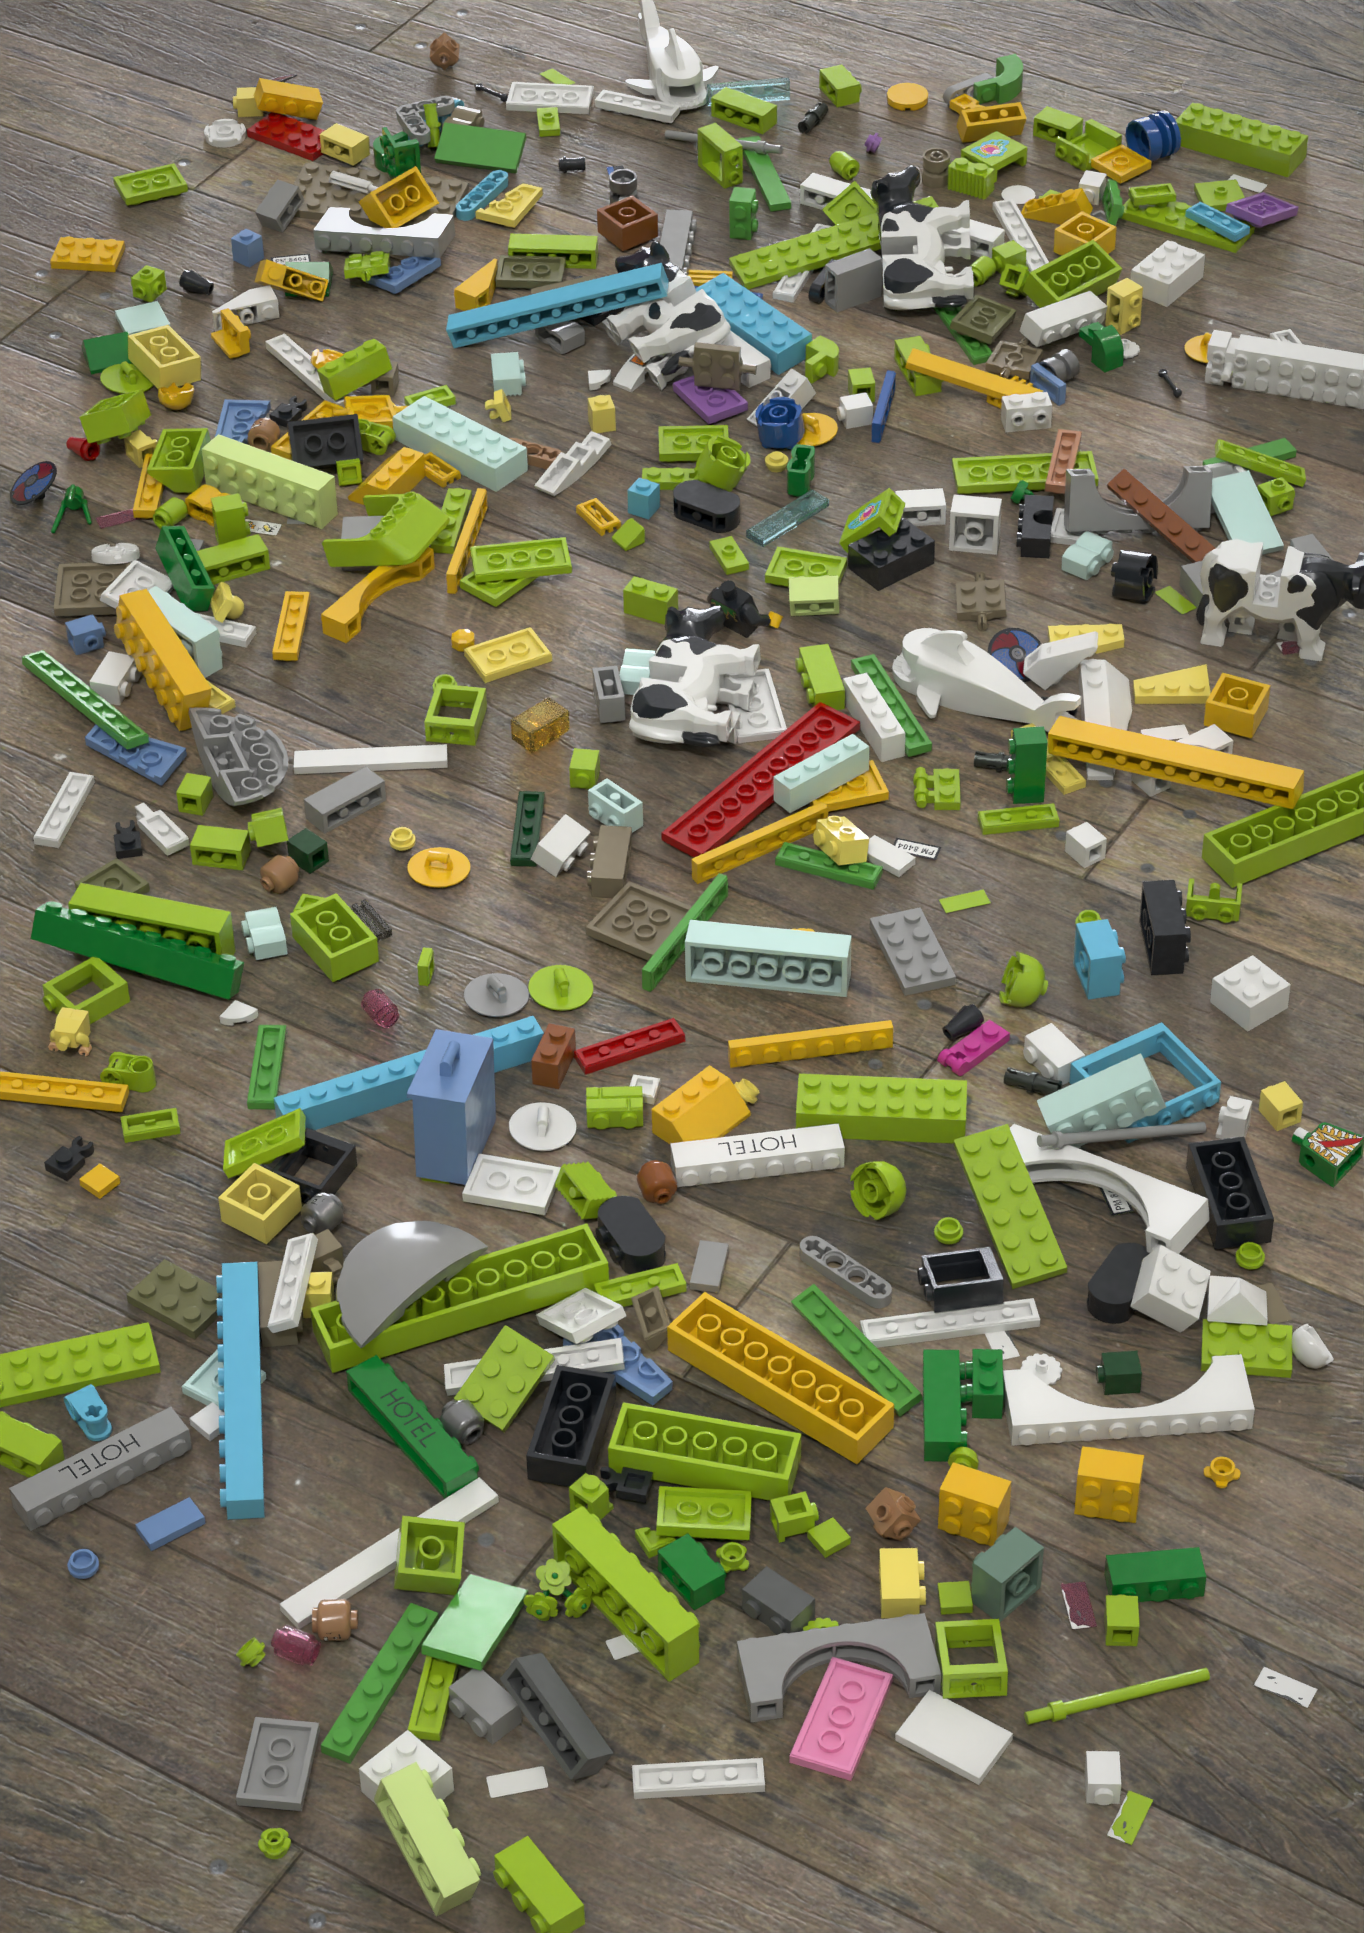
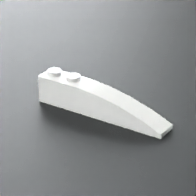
(1103, 702)

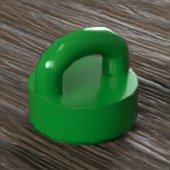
(1019, 492)

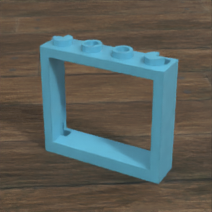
(1148, 1042)

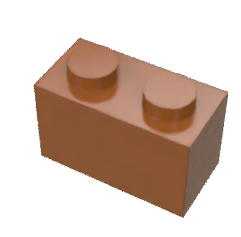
(553, 1056)

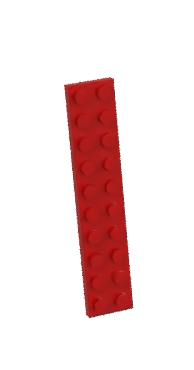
(752, 785)

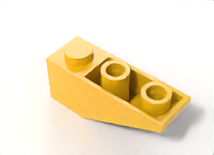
(1057, 207)
(291, 280)
(477, 289)

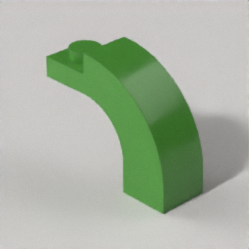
(1006, 83)

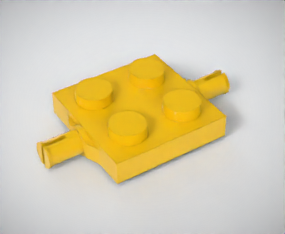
(372, 408)

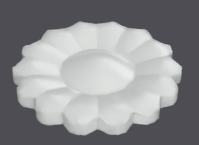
(1130, 348)
(1043, 1367)

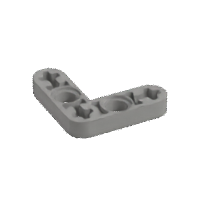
(412, 117)

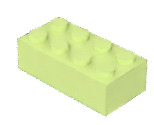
(427, 1838)

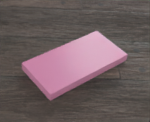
(841, 1718)

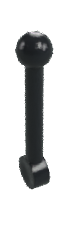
(479, 86)
(1176, 391)

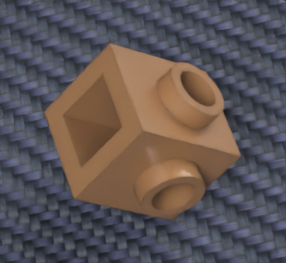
(444, 51)
(893, 1514)

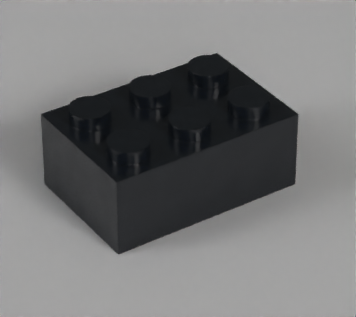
(325, 440)
(888, 559)
(1164, 927)

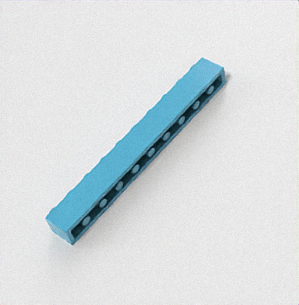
(557, 305)
(389, 1082)
(241, 1392)

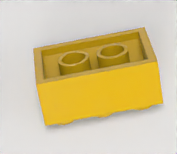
(399, 200)
(394, 476)
(700, 1109)

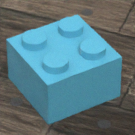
(1098, 959)

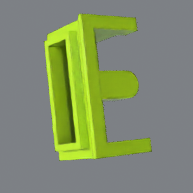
(1213, 906)

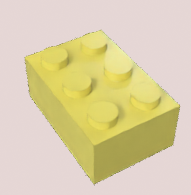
(164, 357)

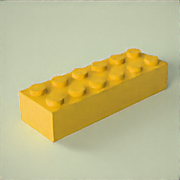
(161, 657)

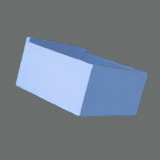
(453, 1105)

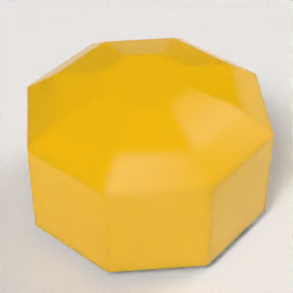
(462, 639)

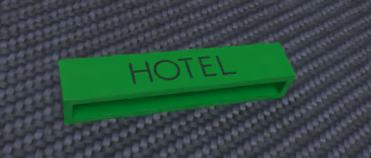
(411, 1426)

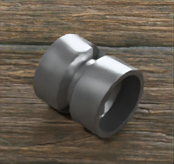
(622, 185)
(1062, 365)

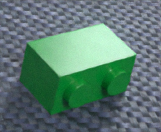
(691, 1571)

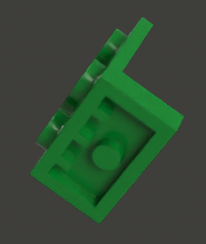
(399, 156)

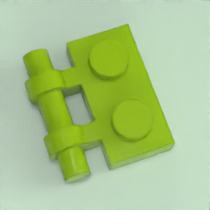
(946, 788)

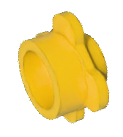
(1222, 1471)

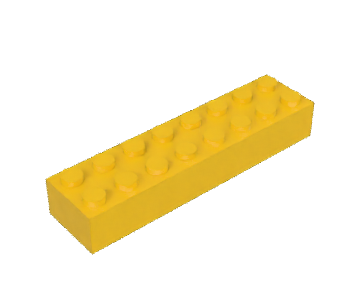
(781, 1377)

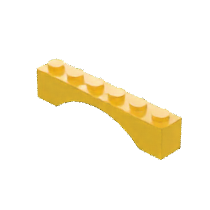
(345, 616)

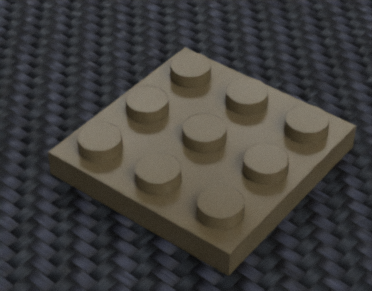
(81, 587)
(637, 920)

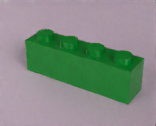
(184, 568)
(943, 1404)

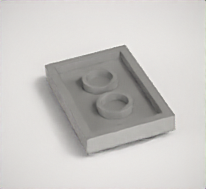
(278, 1764)

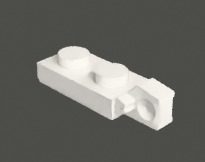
(161, 829)

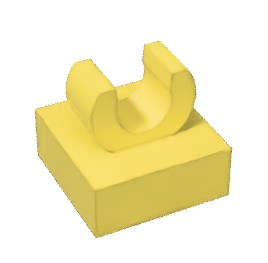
(501, 406)

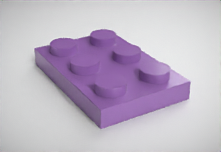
(1261, 209)
(710, 402)

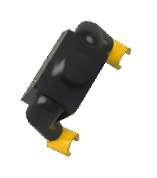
(740, 609)

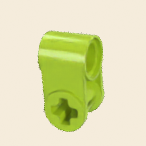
(373, 438)
(130, 1070)

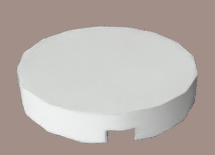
(225, 133)
(116, 554)

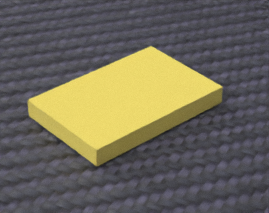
(507, 654)

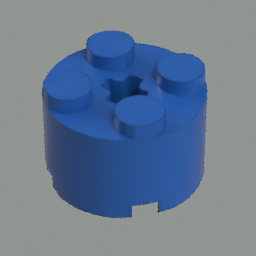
(780, 423)

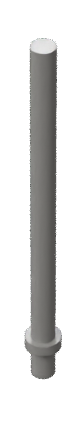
(1058, 1139)

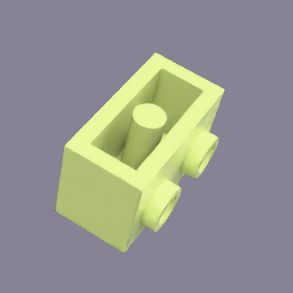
(814, 595)

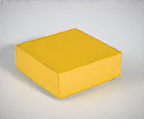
(99, 1181)

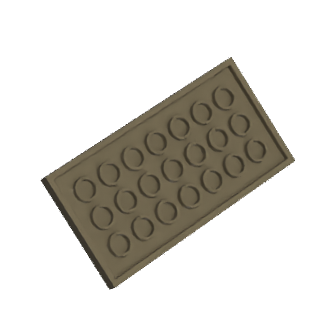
(322, 194)

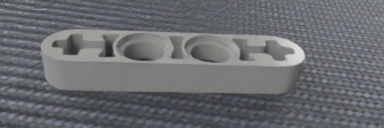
(849, 1268)

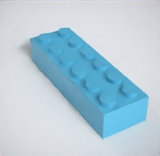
(759, 323)

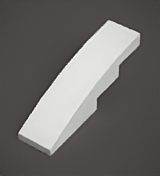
(574, 464)

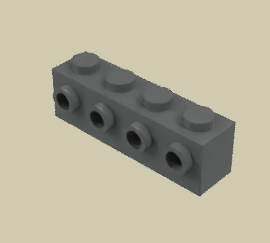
(556, 1716)

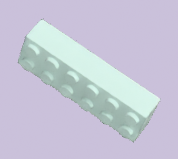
(461, 443)
(768, 958)

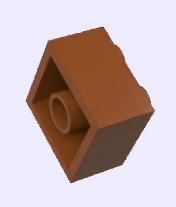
(627, 223)

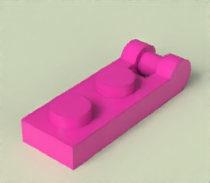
(974, 1048)

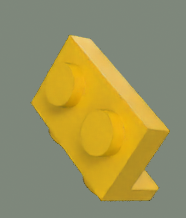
(234, 336)

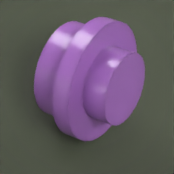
(872, 143)

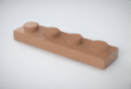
(1063, 458)

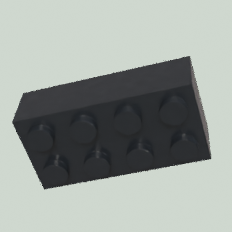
(1236, 1200)
(571, 1425)

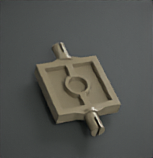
(1013, 359)
(717, 366)
(981, 600)

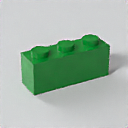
(1027, 765)
(1156, 1574)

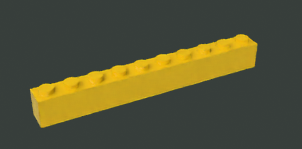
(1176, 762)

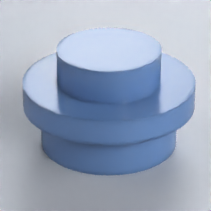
(83, 1564)

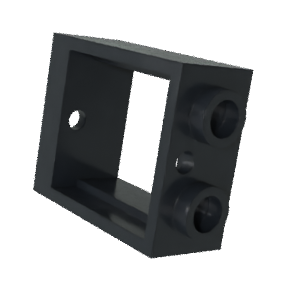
(338, 1154)
(959, 1266)

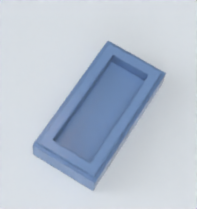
(1046, 381)
(170, 1524)

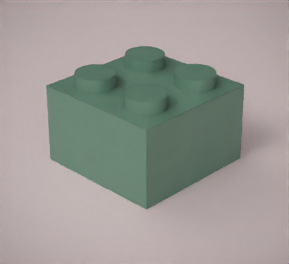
(1006, 1574)

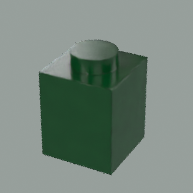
(308, 850)
(1119, 1372)

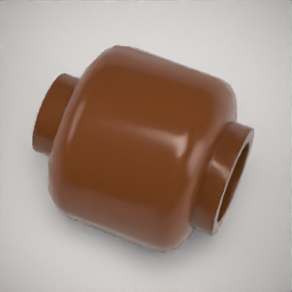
(657, 1181)

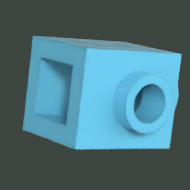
(643, 498)

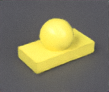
(225, 604)

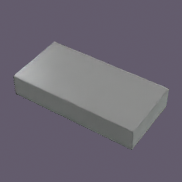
(709, 1266)

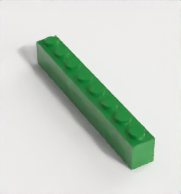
(137, 950)

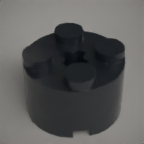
(1134, 575)

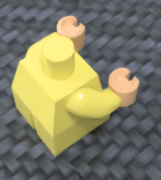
(71, 1030)

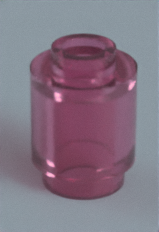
(380, 1008)
(295, 1645)

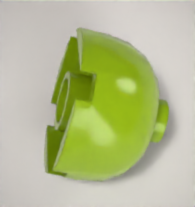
(1023, 981)
(878, 1189)

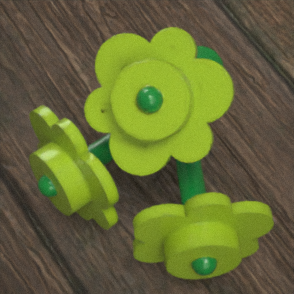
(552, 1580)

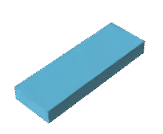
(1217, 221)

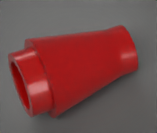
(82, 448)

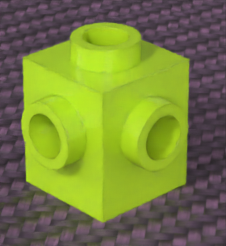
(1014, 279)
(148, 283)
(1277, 495)

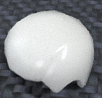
(1310, 1348)

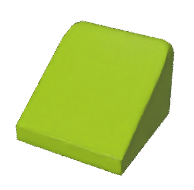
(629, 535)

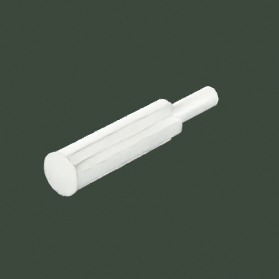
(351, 182)

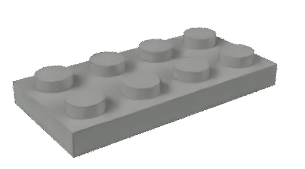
(912, 951)

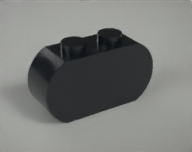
(706, 506)
(630, 1234)
(1114, 1284)

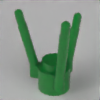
(73, 500)

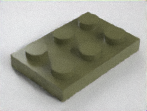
(529, 271)
(983, 319)
(177, 1299)

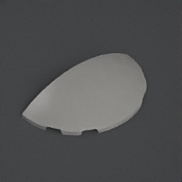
(238, 755)
(395, 1270)

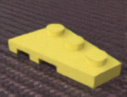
(513, 207)
(1109, 635)
(1175, 687)

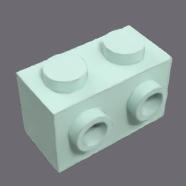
(615, 806)

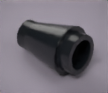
(195, 282)
(965, 1021)

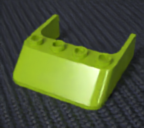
(398, 539)

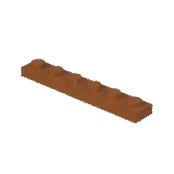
(1159, 516)

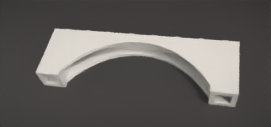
(1168, 1211)
(1043, 1415)

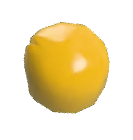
(176, 397)

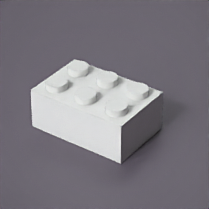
(1168, 272)

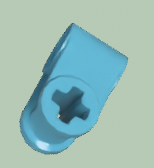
(89, 1413)

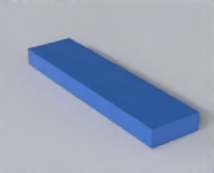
(883, 406)

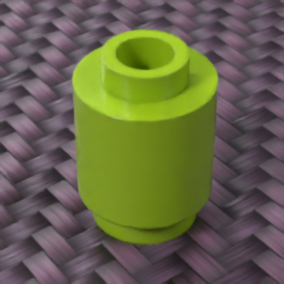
(844, 164)
(982, 270)
(170, 512)

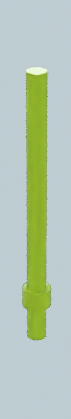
(1058, 1710)

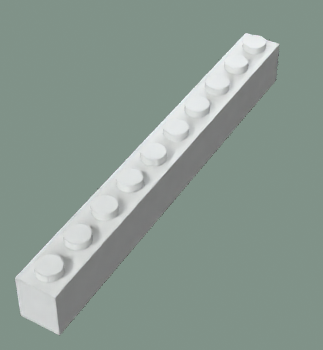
(821, 190)

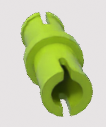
(432, 122)

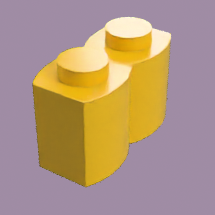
(200, 505)

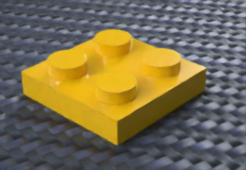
(1121, 163)

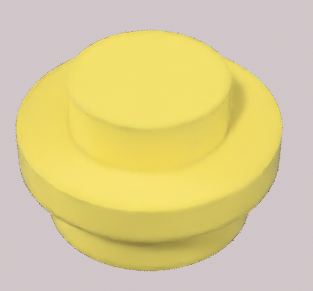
(776, 461)
(402, 839)
(747, 1091)

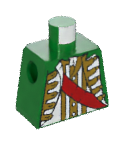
(1329, 1151)

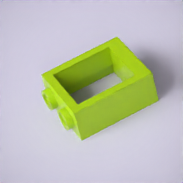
(712, 142)
(465, 730)
(114, 987)
(957, 1679)

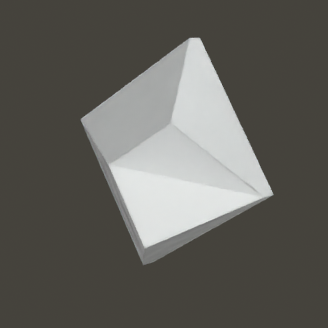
(1235, 1301)

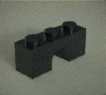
(1035, 526)

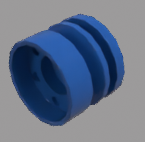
(1154, 135)

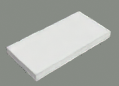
(567, 98)
(765, 716)

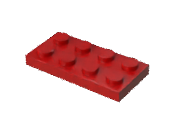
(288, 135)

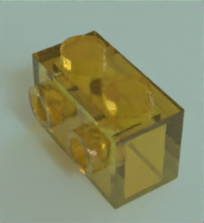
(540, 725)

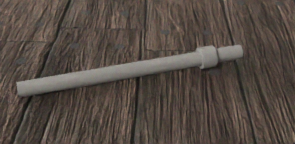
(760, 147)

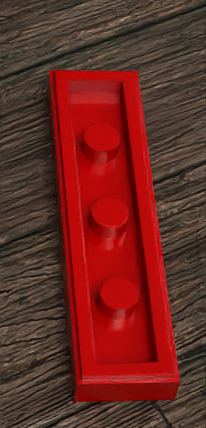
(629, 1046)

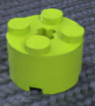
(722, 463)

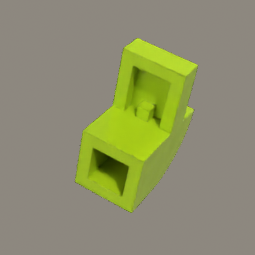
(821, 359)

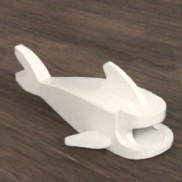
(673, 65)
(963, 677)

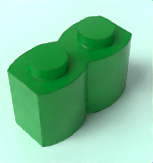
(800, 470)

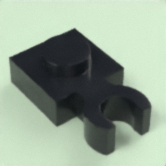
(288, 412)
(127, 841)
(68, 1162)
(629, 1484)

